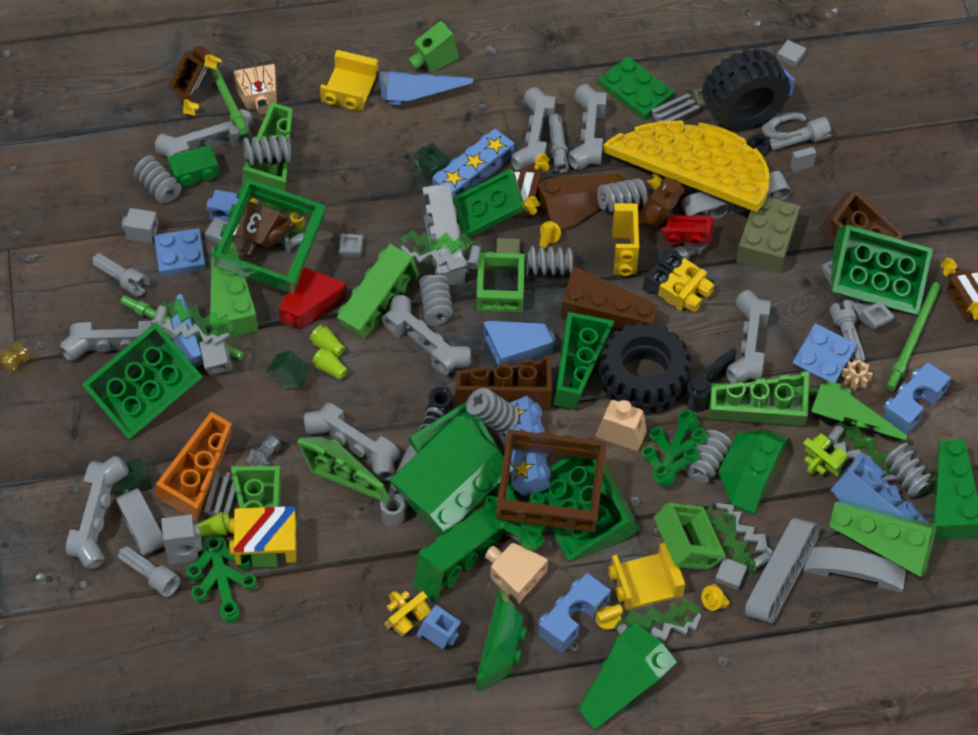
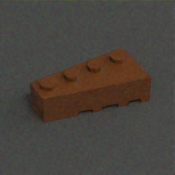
(601, 299)
(509, 381)

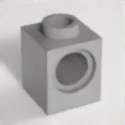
(216, 357)

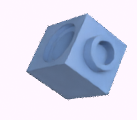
(220, 204)

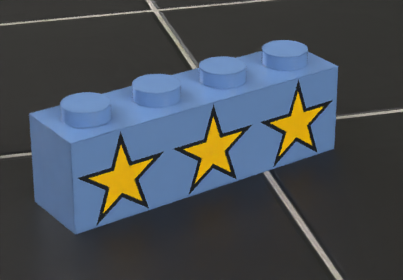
(476, 163)
(530, 467)

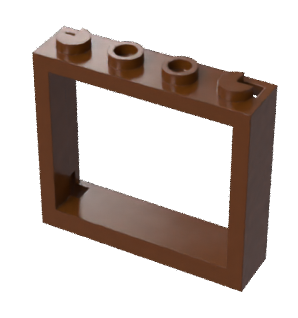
(547, 514)

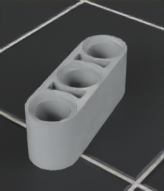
(140, 522)

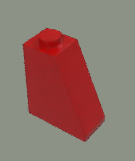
(311, 299)

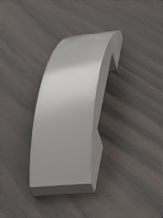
(869, 313)
(857, 565)

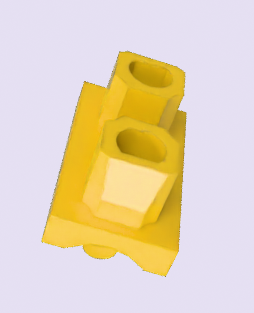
(399, 620)

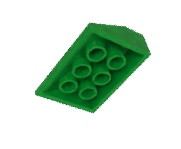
(879, 269)
(142, 380)
(449, 476)
(572, 488)

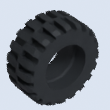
(746, 90)
(651, 344)

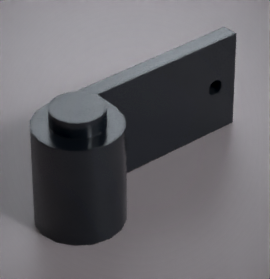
(699, 386)

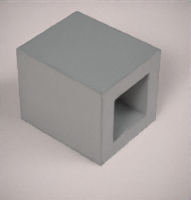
(140, 225)

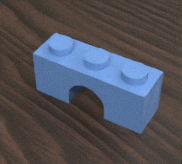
(925, 384)
(585, 596)

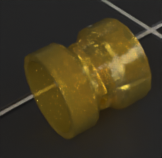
(14, 356)

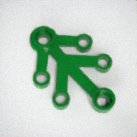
(665, 473)
(529, 537)
(220, 574)

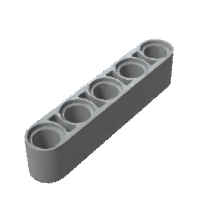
(709, 205)
(782, 570)

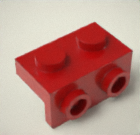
(688, 229)

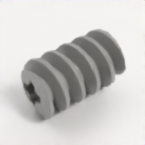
(267, 149)
(157, 180)
(624, 192)
(549, 260)
(435, 299)
(492, 410)
(710, 456)
(908, 472)

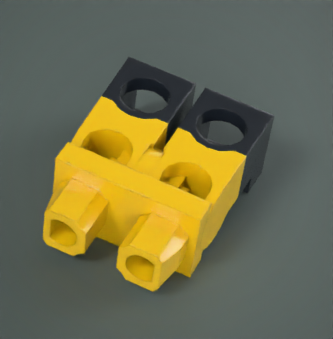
(678, 282)

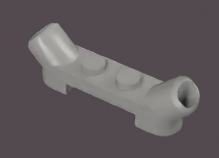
(542, 107)
(214, 136)
(591, 149)
(84, 338)
(443, 357)
(751, 364)
(331, 421)
(83, 542)

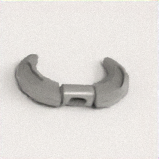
(769, 128)

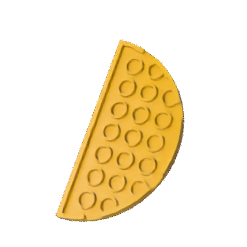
(698, 157)

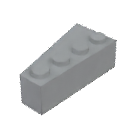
(439, 218)

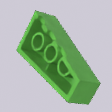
(377, 289)

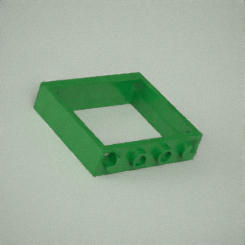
(280, 199)

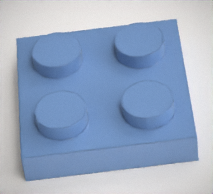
(179, 252)
(824, 354)

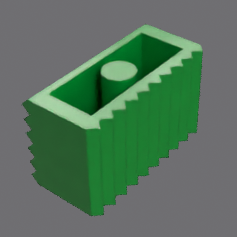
(193, 166)

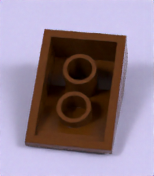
(860, 213)

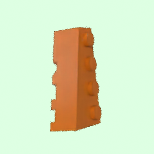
(193, 470)

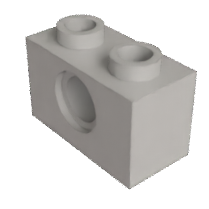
(181, 539)

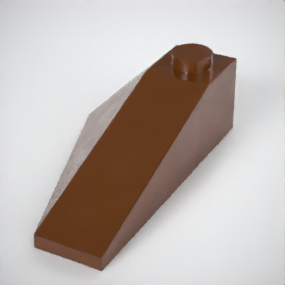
(571, 198)

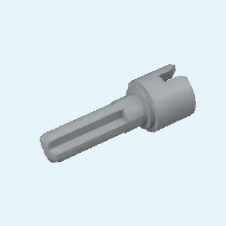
(814, 131)
(129, 279)
(845, 320)
(159, 578)

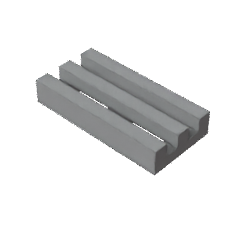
(674, 107)
(226, 478)

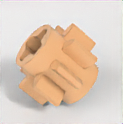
(856, 374)

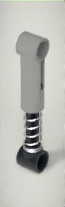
(433, 412)

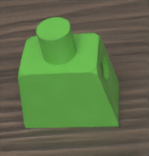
(434, 49)

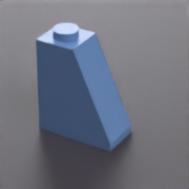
(518, 341)

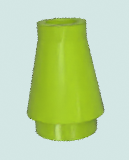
(325, 338)
(329, 363)
(215, 525)

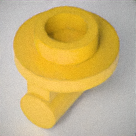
(549, 233)
(713, 598)
(608, 616)

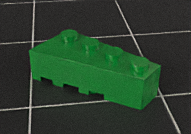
(579, 353)

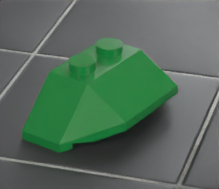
(750, 467)
(501, 643)

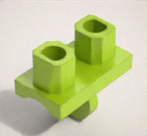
(816, 449)

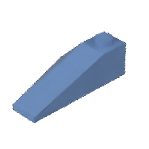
(407, 87)
(865, 485)

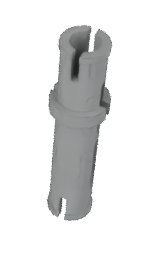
(559, 150)

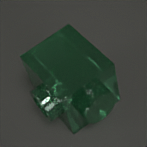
(430, 161)
(288, 370)
(136, 478)

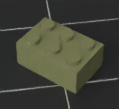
(768, 235)

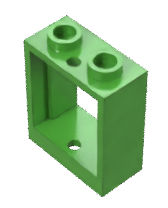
(497, 299)
(706, 548)

